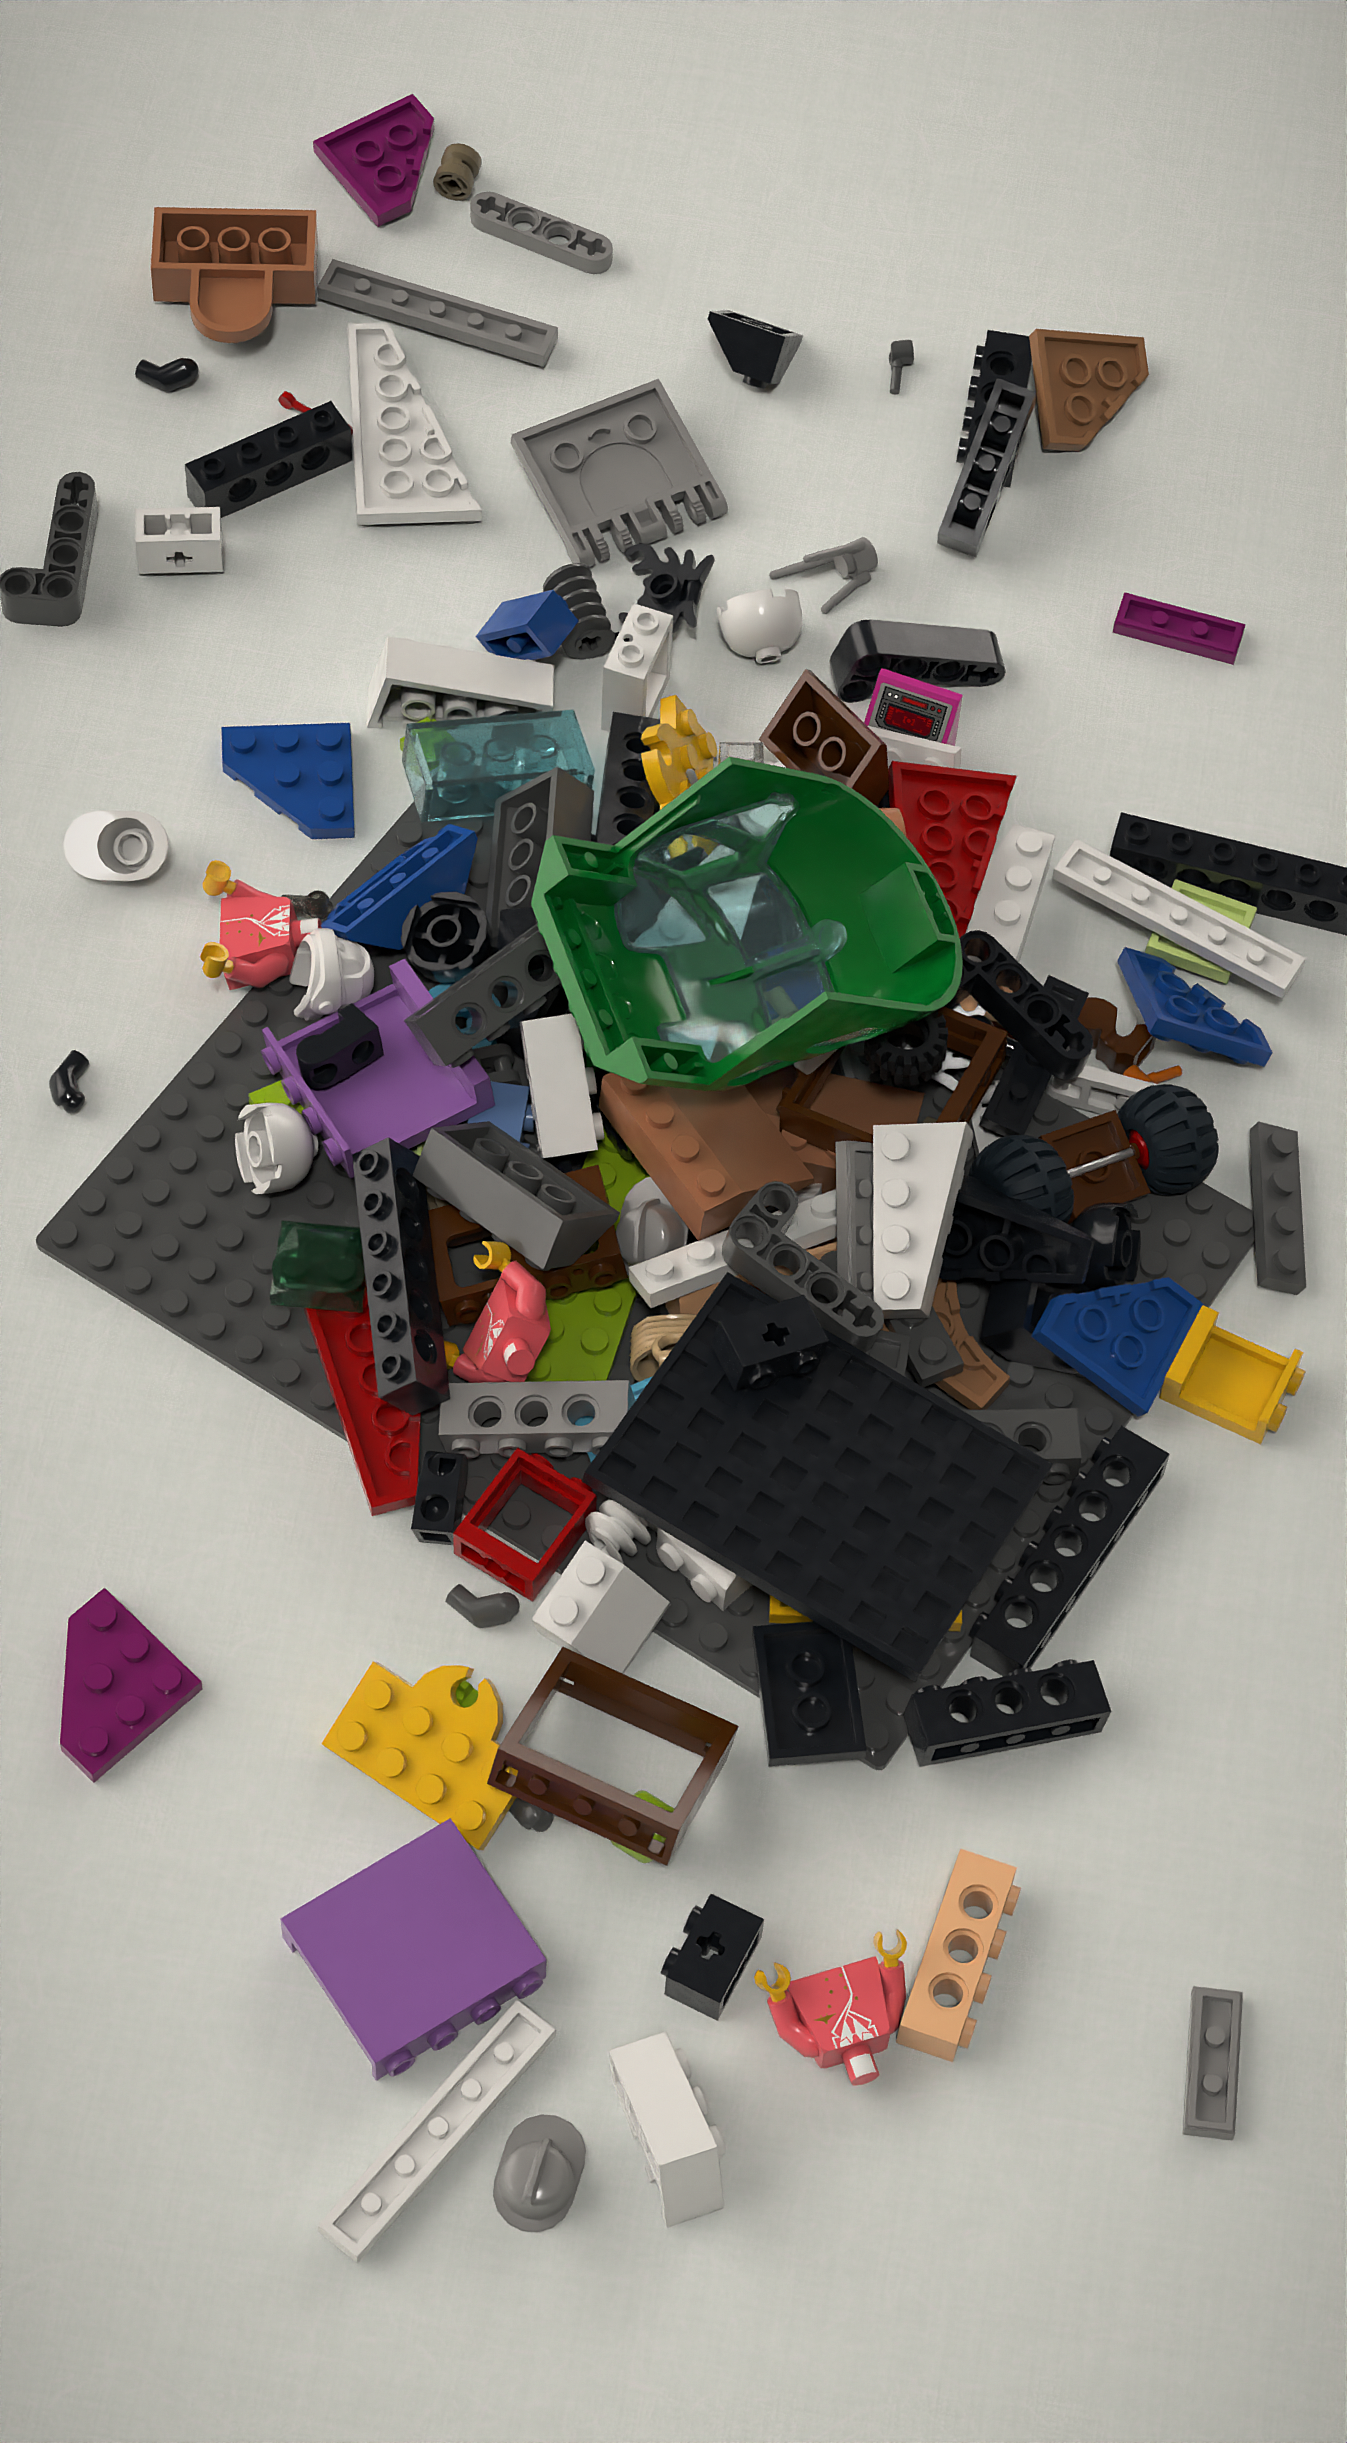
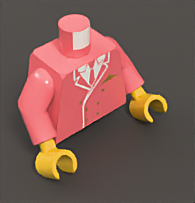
(255, 932)
(509, 1328)
(841, 2011)

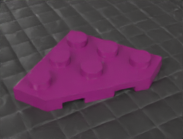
(381, 157)
(116, 1685)

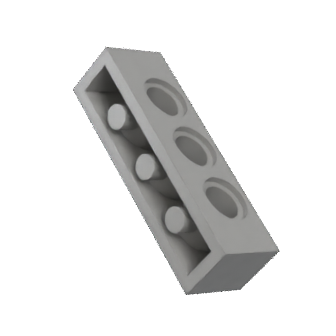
(521, 1402)

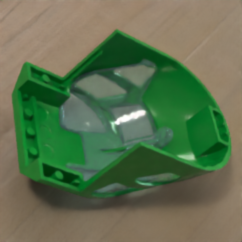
(745, 930)

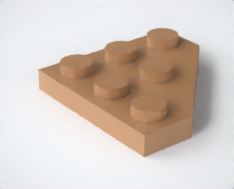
(1082, 382)

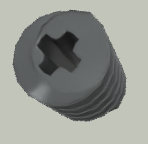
(593, 632)

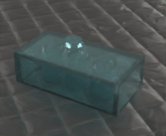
(470, 762)

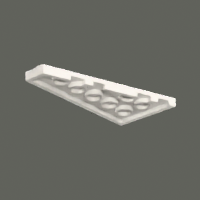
(398, 445)

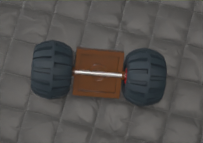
(1153, 1145)

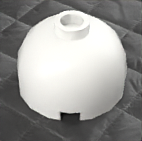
(761, 623)
(274, 1147)

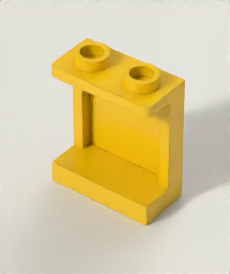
(1231, 1379)

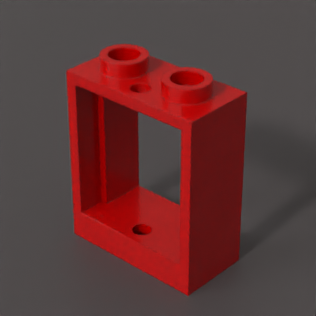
(501, 1560)

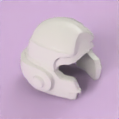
(333, 970)

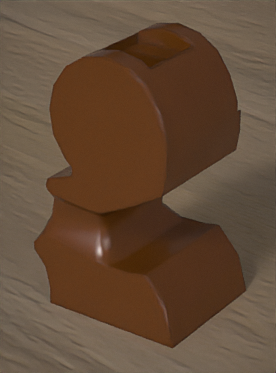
(1114, 1050)

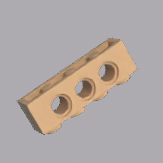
(972, 1883)

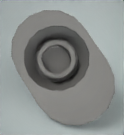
(648, 1225)
(539, 2173)

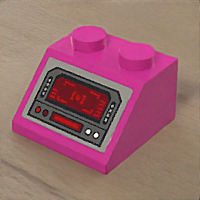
(914, 708)

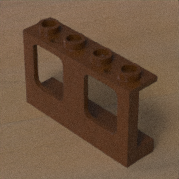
(467, 1303)

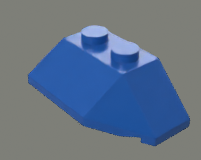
(381, 904)

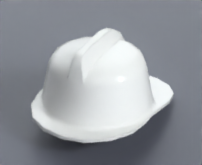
(116, 845)

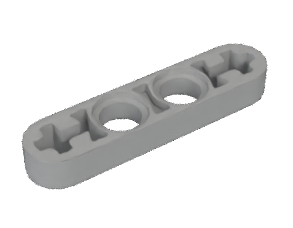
(575, 253)

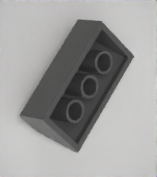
(521, 825)
(513, 1193)

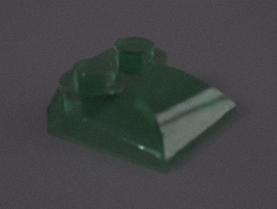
(319, 1267)

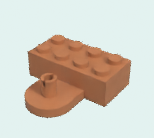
(233, 265)

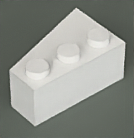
(560, 1086)
(670, 2126)

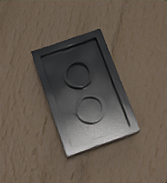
(807, 1694)

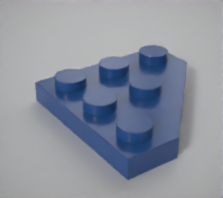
(297, 772)
(1189, 1014)
(1121, 1336)

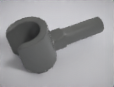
(901, 353)

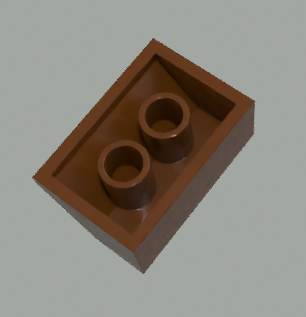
(826, 738)

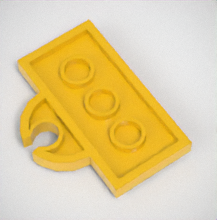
(676, 746)
(428, 1745)

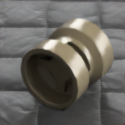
(457, 171)

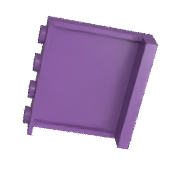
(390, 1097)
(416, 1949)

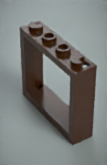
(965, 1035)
(596, 1803)

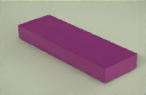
(1179, 628)

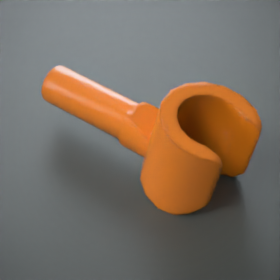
(1154, 1077)

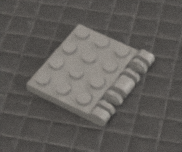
(618, 466)

